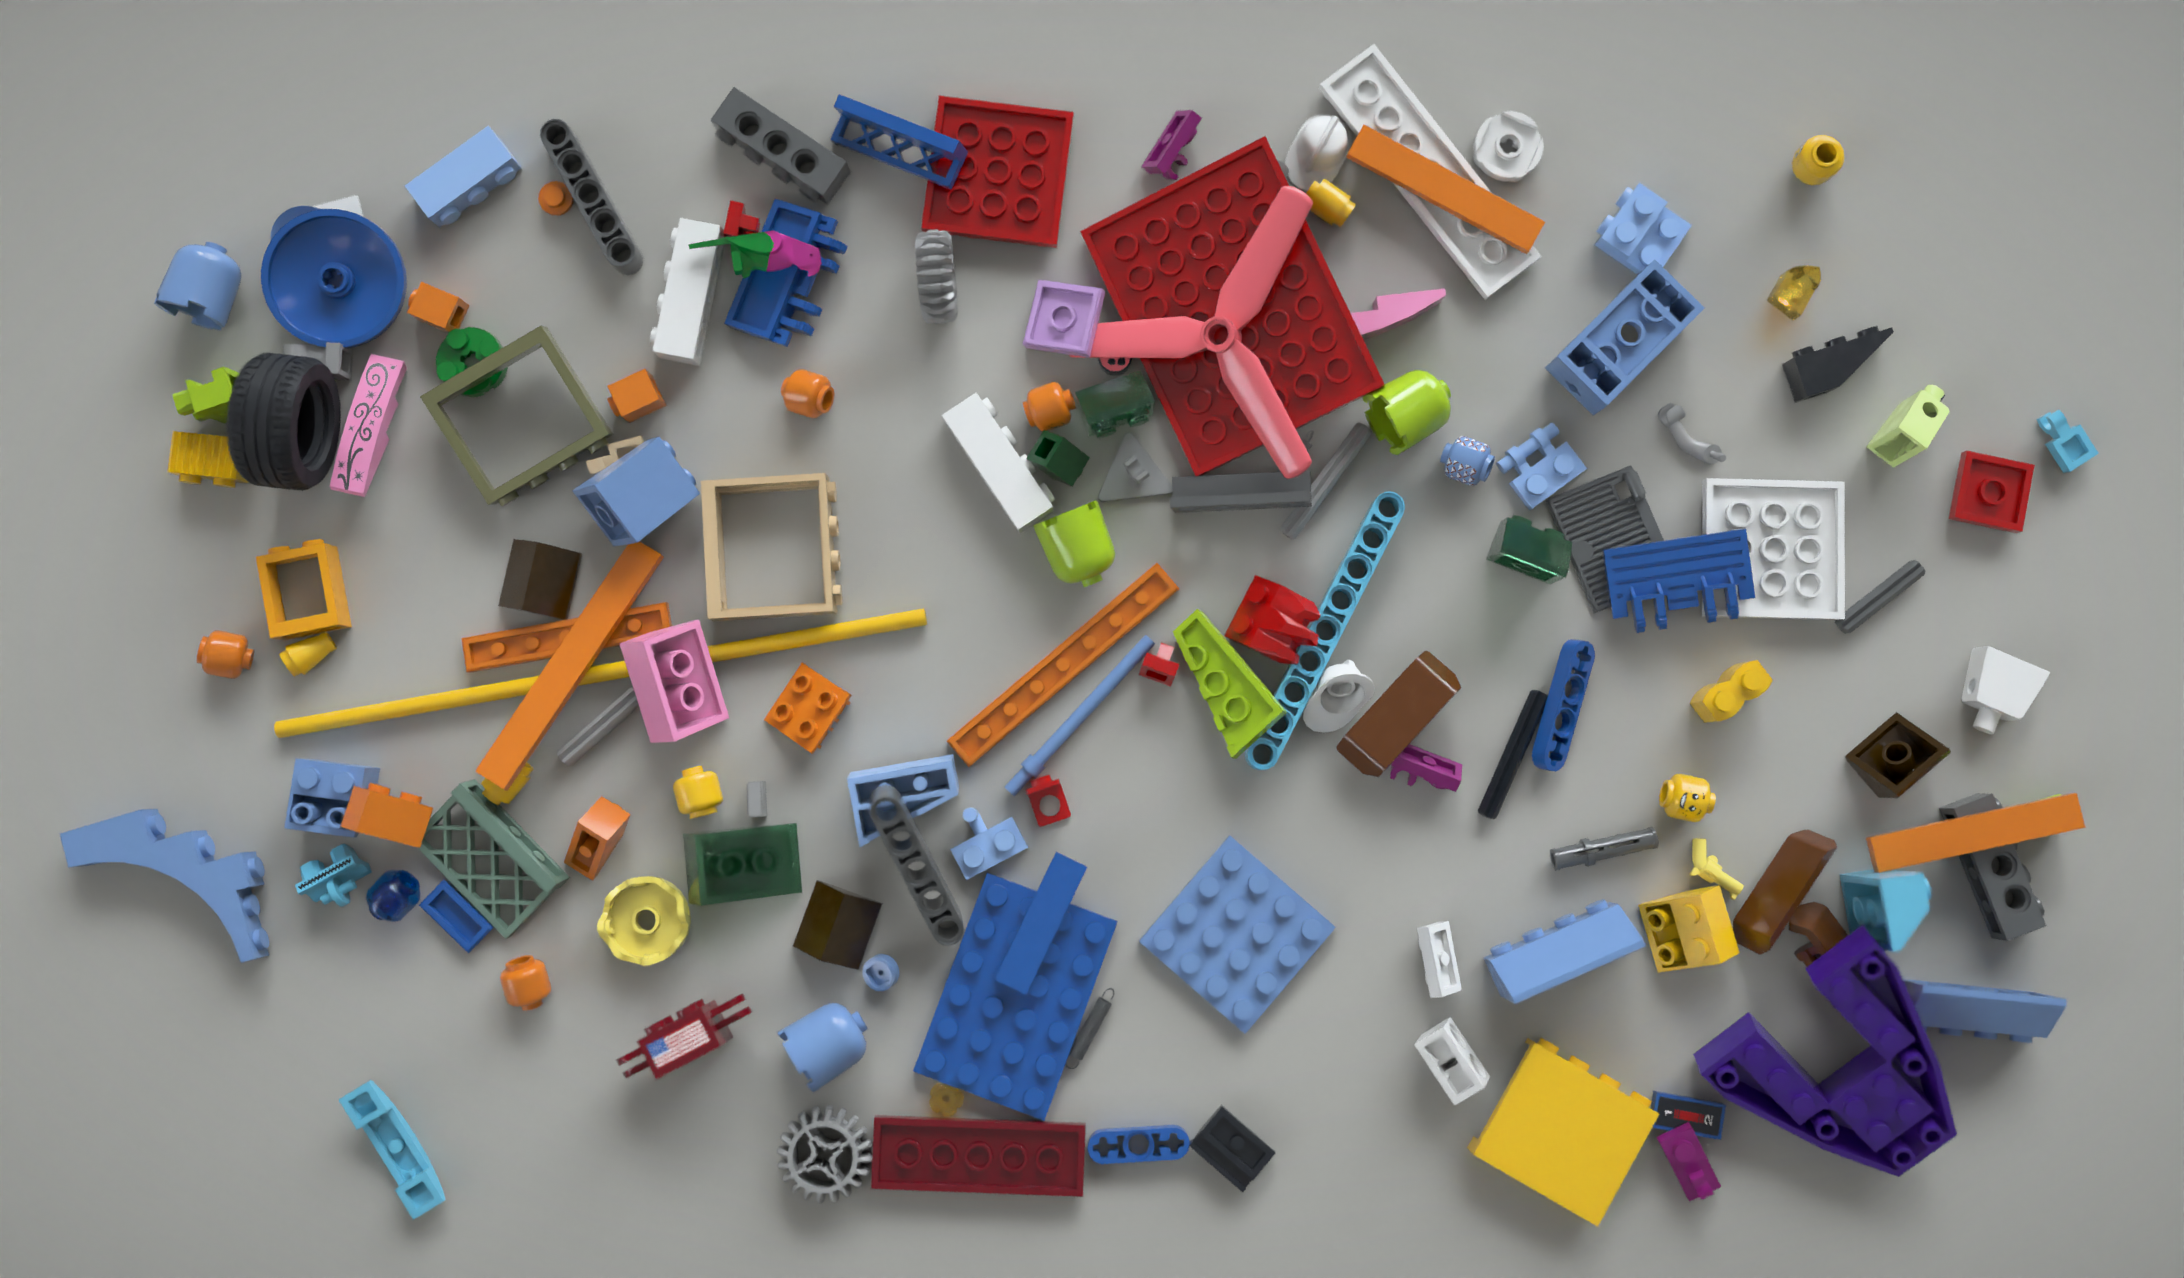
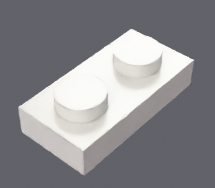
(1439, 959)

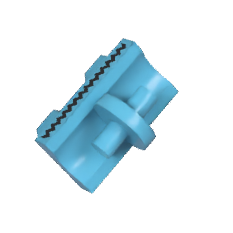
(334, 881)

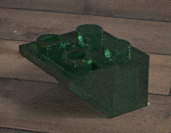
(1115, 404)

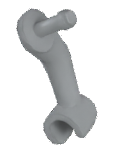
(1706, 452)

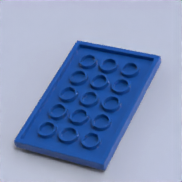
(996, 1037)

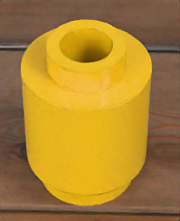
(1330, 202)
(498, 795)

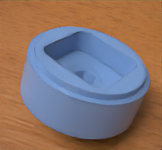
(881, 972)

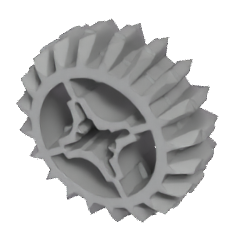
(936, 276)
(832, 1168)

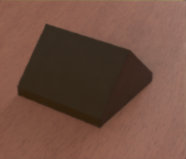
(540, 579)
(1896, 757)
(837, 925)

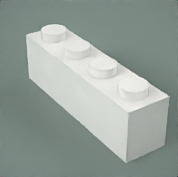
(688, 293)
(998, 462)

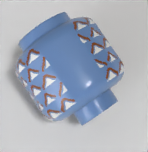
(1467, 460)

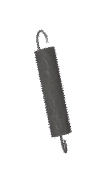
(1090, 1028)

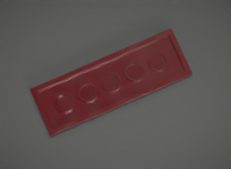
(978, 1155)

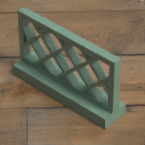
(514, 842)

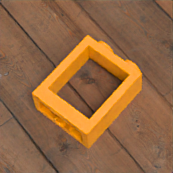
(333, 584)

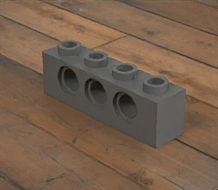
(741, 111)
(1989, 888)

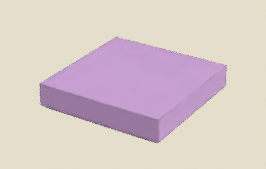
(1064, 318)

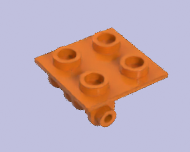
(808, 708)

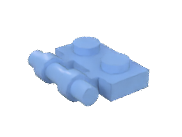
(1548, 474)

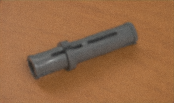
(1642, 839)

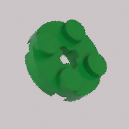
(461, 344)

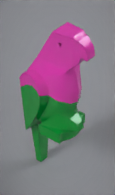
(767, 252)

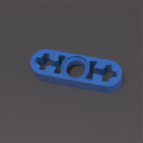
(1112, 1154)

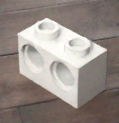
(1452, 1061)

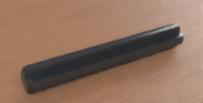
(1513, 754)

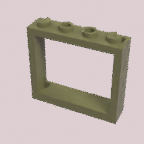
(487, 368)

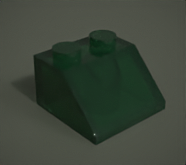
(1530, 550)

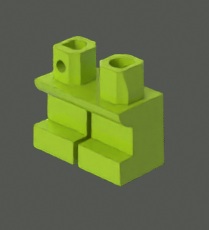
(207, 399)

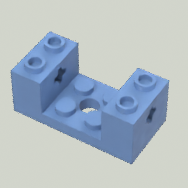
(1600, 362)

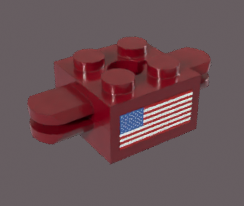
(681, 1041)

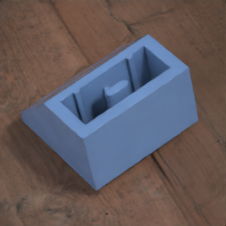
(322, 793)

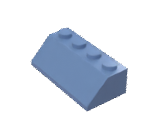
(1562, 951)
(1985, 1010)

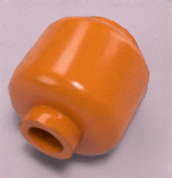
(807, 393)
(1049, 406)
(224, 654)
(525, 982)

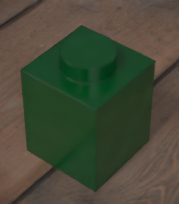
(1058, 458)

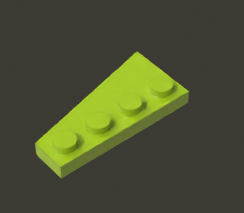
(1234, 693)

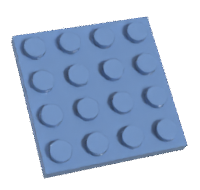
(1237, 934)

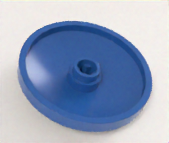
(333, 278)

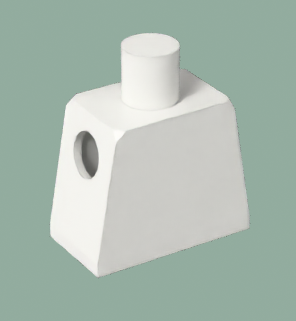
(2000, 687)

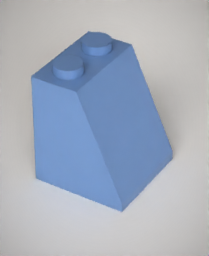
(637, 492)

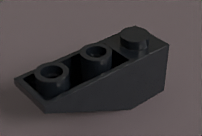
(1823, 370)

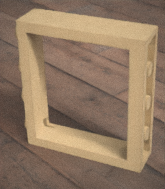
(714, 544)

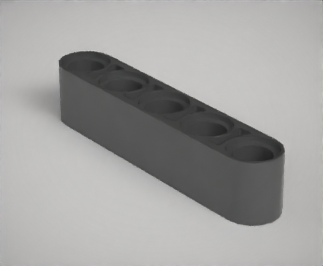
(582, 184)
(917, 881)

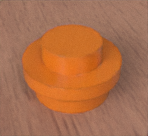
(555, 198)

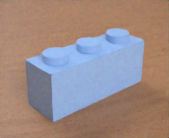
(463, 177)

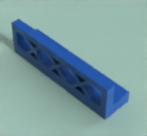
(899, 129)

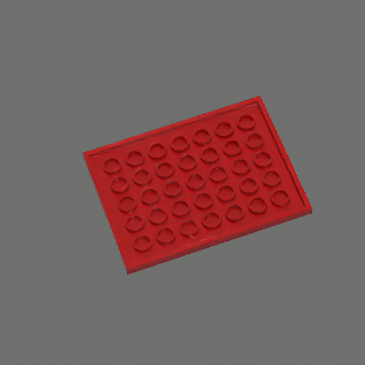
(1172, 260)

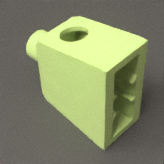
(1917, 420)

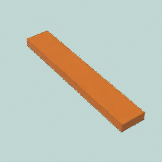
(1445, 189)
(542, 640)
(1975, 832)

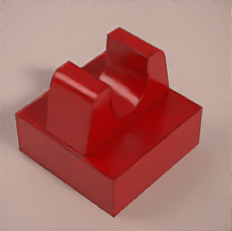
(738, 222)
(1159, 666)

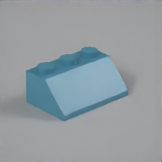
(1886, 904)

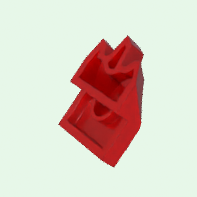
(1274, 621)

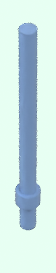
(1034, 764)

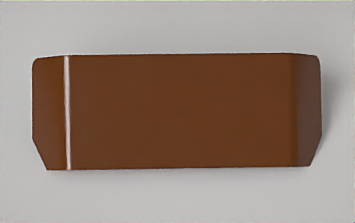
(1399, 715)
(1781, 889)
(1821, 929)

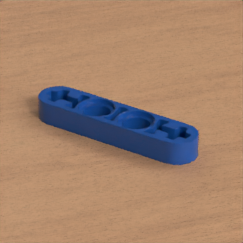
(1559, 703)

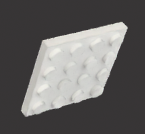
(1792, 542)

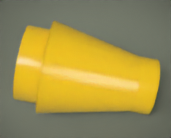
(307, 653)

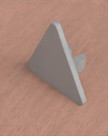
(1133, 474)

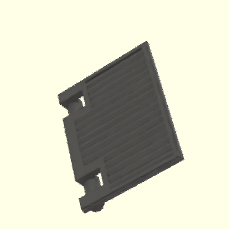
(1598, 521)

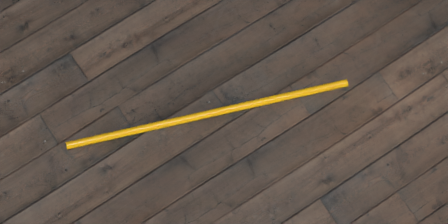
(595, 674)

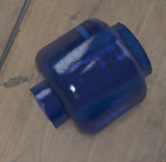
(393, 895)

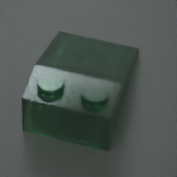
(742, 863)

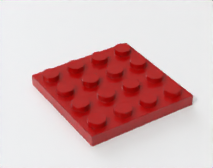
(1010, 176)

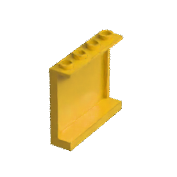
(1565, 1131)

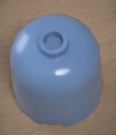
(200, 284)
(825, 1043)

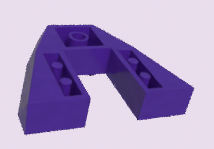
(1878, 1107)

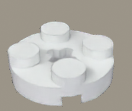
(1500, 128)

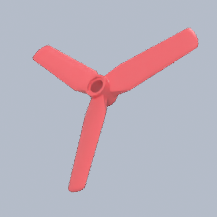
(1236, 306)

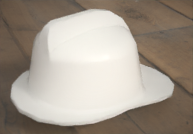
(1318, 151)
(1338, 697)

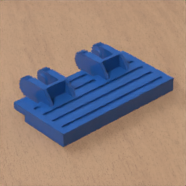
(766, 298)
(1679, 571)

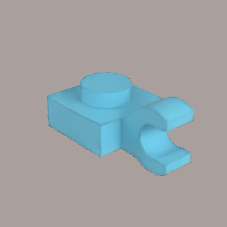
(2069, 445)

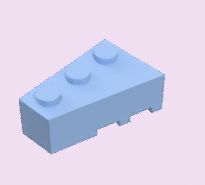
(919, 782)

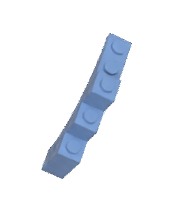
(187, 857)

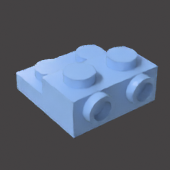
(1641, 230)

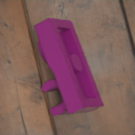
(1176, 135)
(1431, 767)
(1689, 1162)

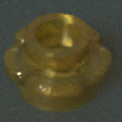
(945, 1108)

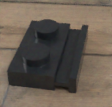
(1232, 1148)

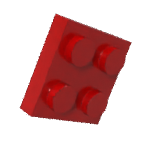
(1991, 491)

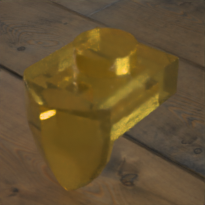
(1795, 289)

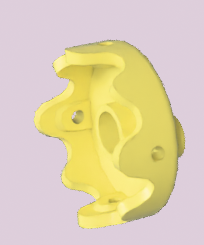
(620, 924)

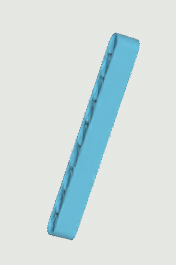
(1337, 618)

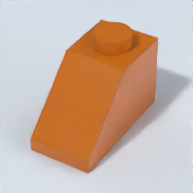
(596, 837)

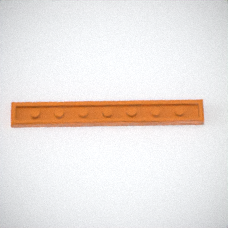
(569, 664)
(1062, 665)

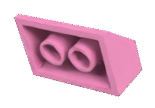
(674, 681)

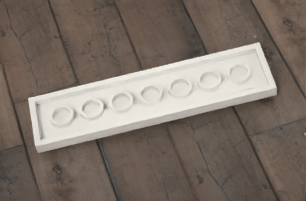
(1375, 95)

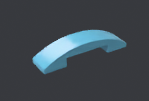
(397, 1147)

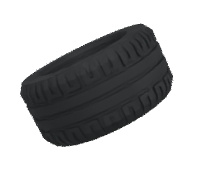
(283, 421)

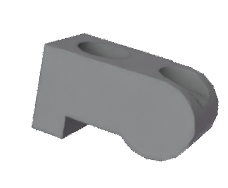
(331, 356)

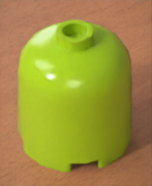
(1408, 409)
(1077, 544)

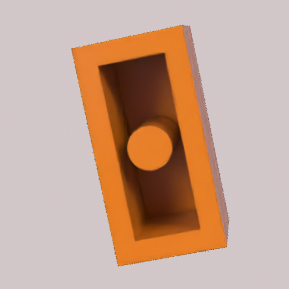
(386, 816)

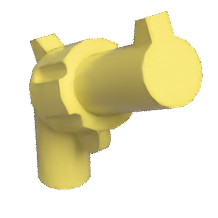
(1710, 871)

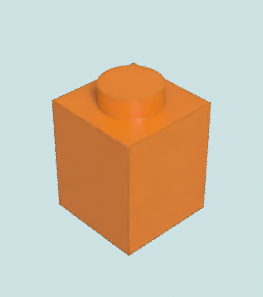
(437, 307)
(635, 396)

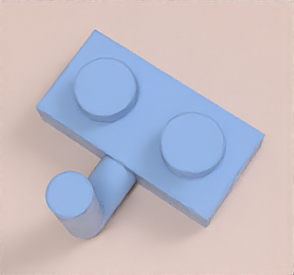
(988, 845)

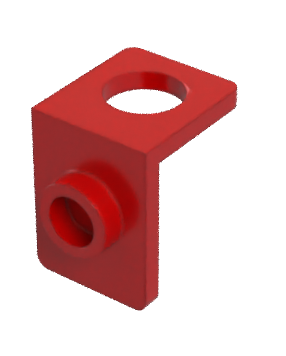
(1043, 787)

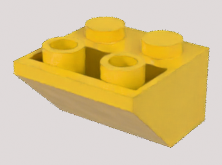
(1689, 929)

